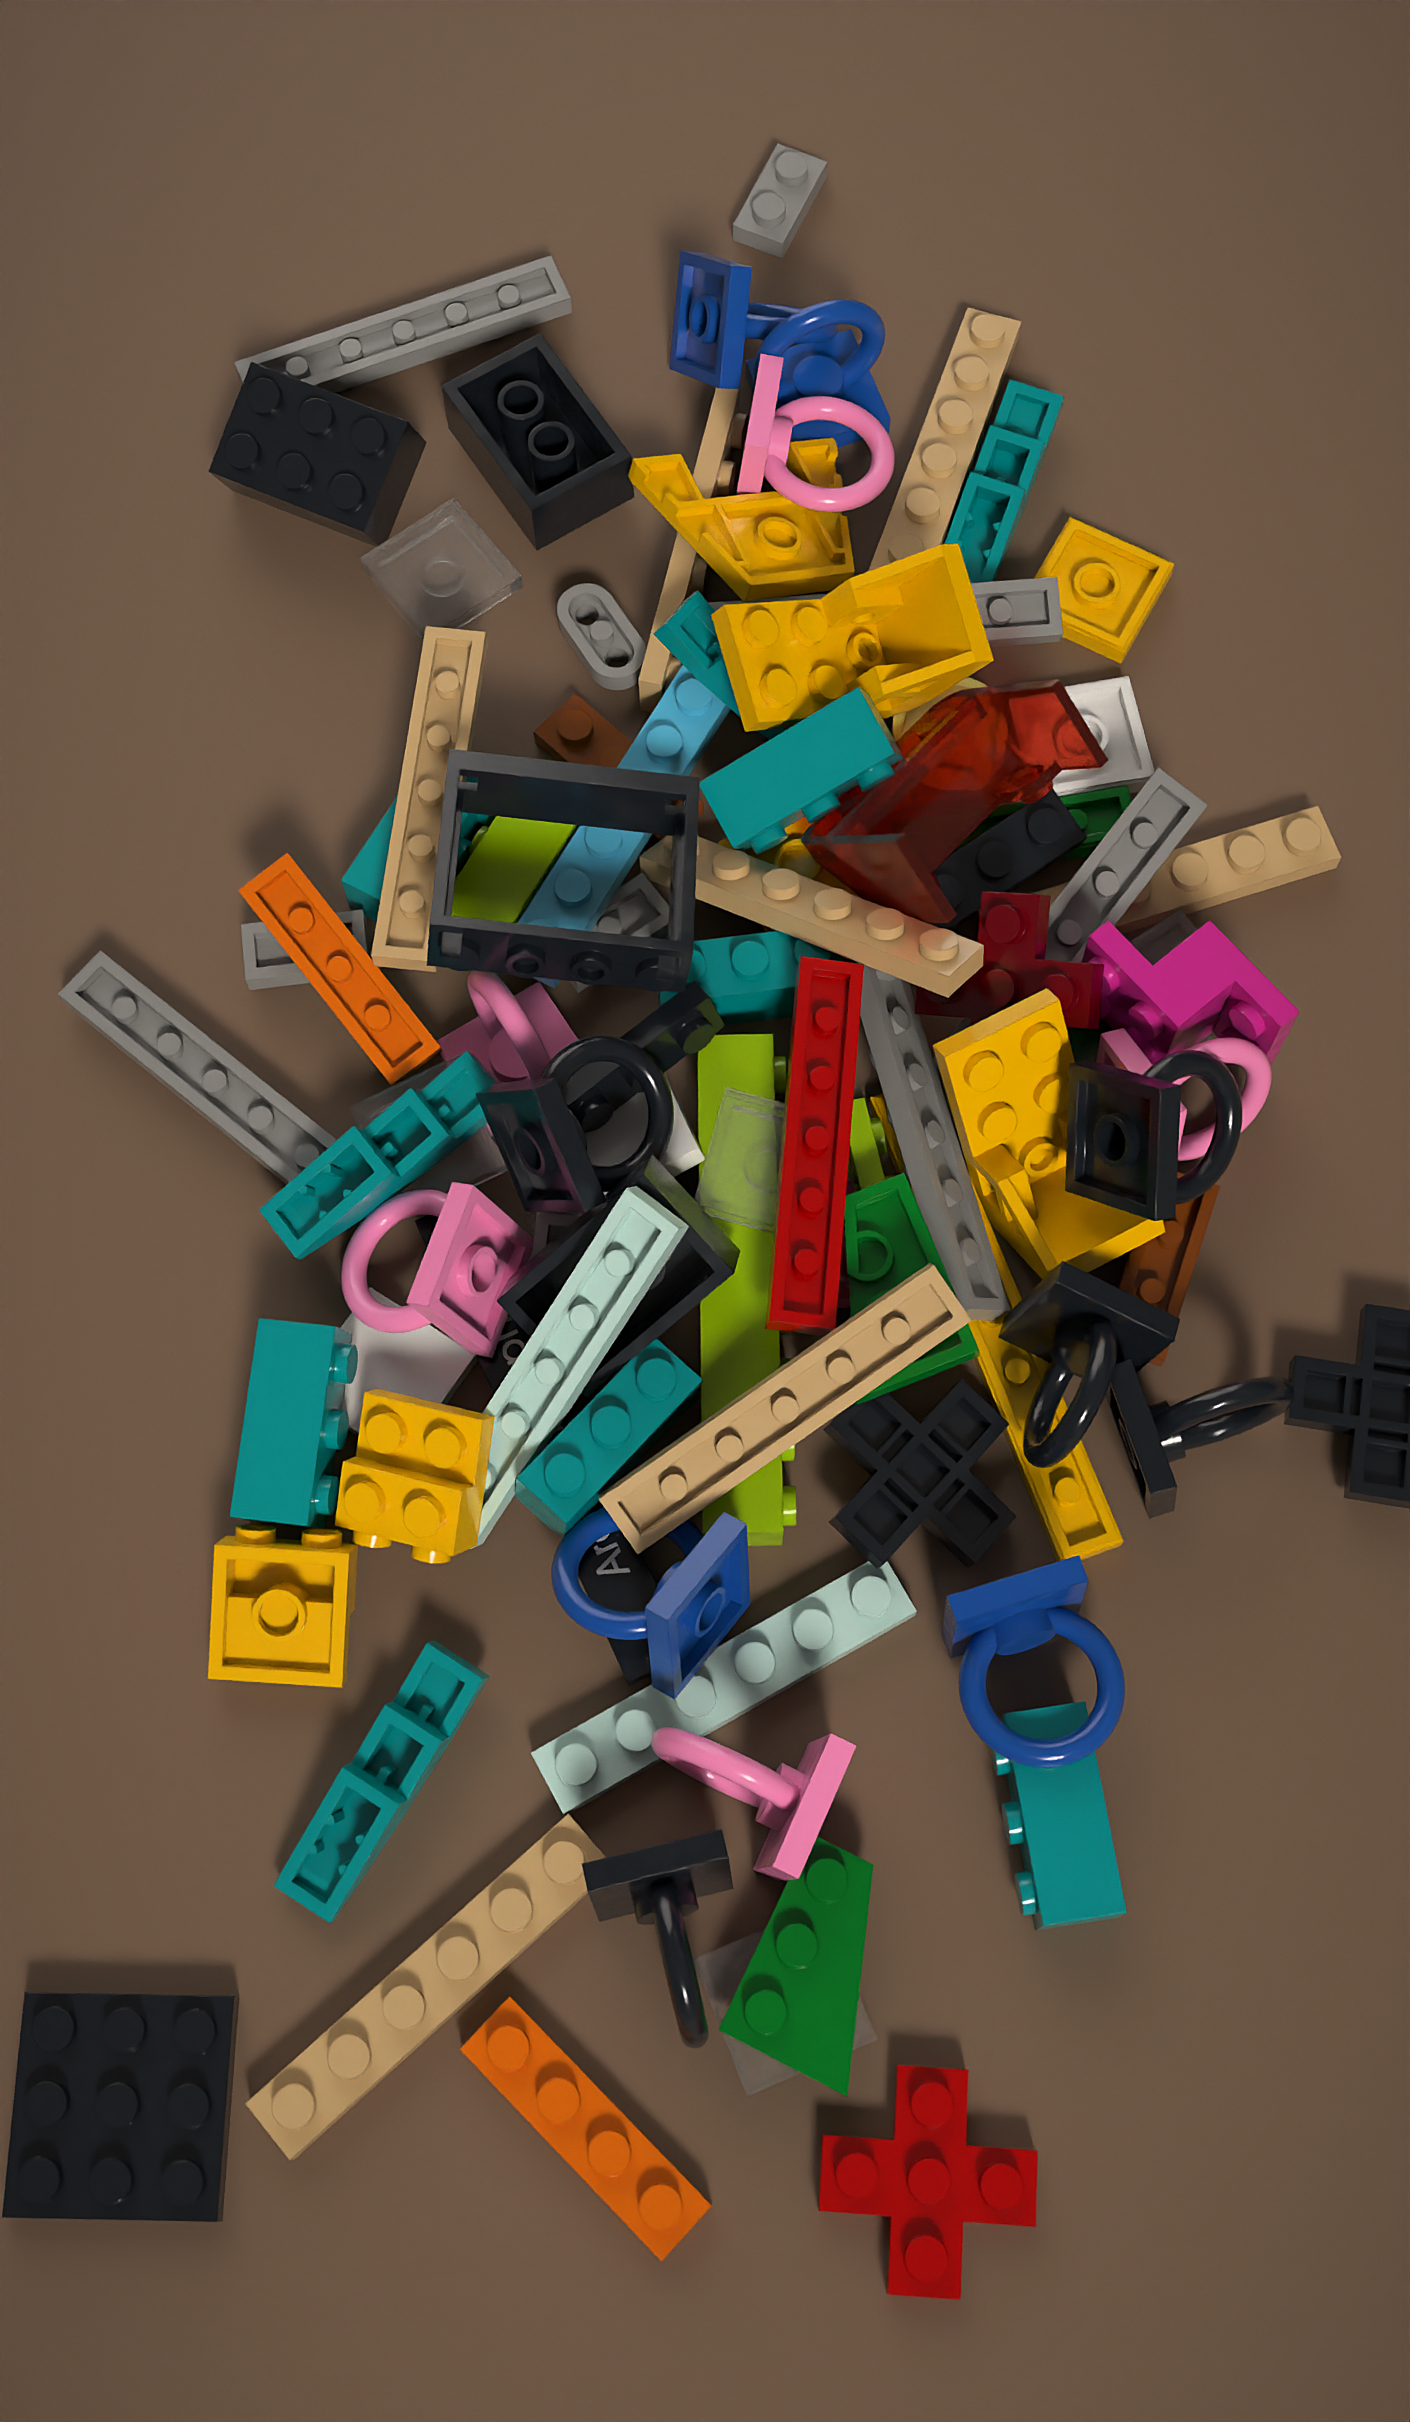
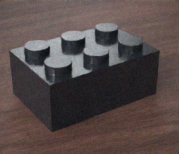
(538, 441)
(317, 455)
(691, 1273)

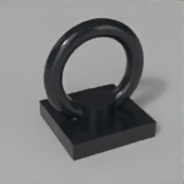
(1128, 1133)
(545, 1140)
(1083, 1332)
(1163, 1432)
(661, 1889)

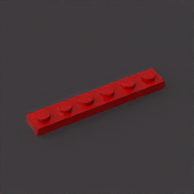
(815, 1147)

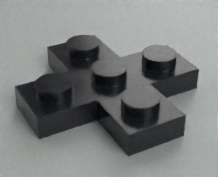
(1366, 1403)
(920, 1475)

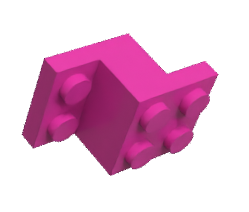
(1188, 994)

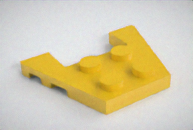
(757, 539)

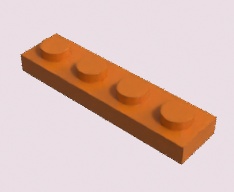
(340, 970)
(586, 2128)

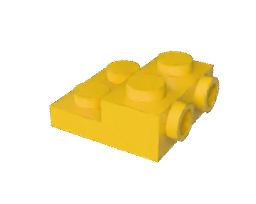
(416, 1476)
(282, 1607)

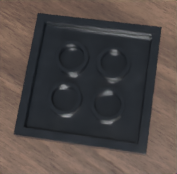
(122, 2107)

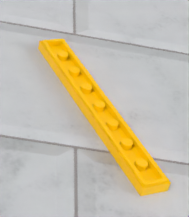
(1063, 1495)

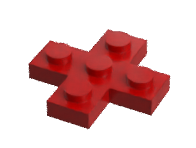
(928, 2181)

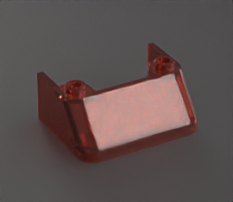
(955, 771)

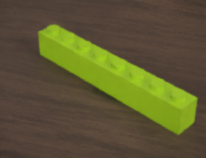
(733, 1317)

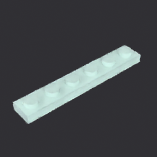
(574, 1340)
(727, 1685)

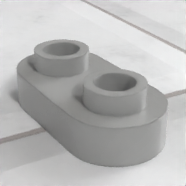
(603, 641)

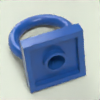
(717, 318)
(827, 368)
(690, 1607)
(1016, 1617)

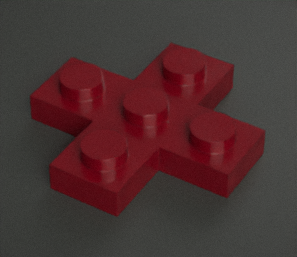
(1015, 967)

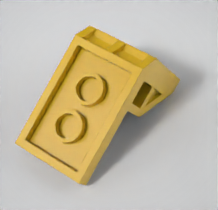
(890, 631)
(1011, 1118)

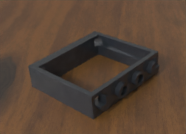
(575, 797)

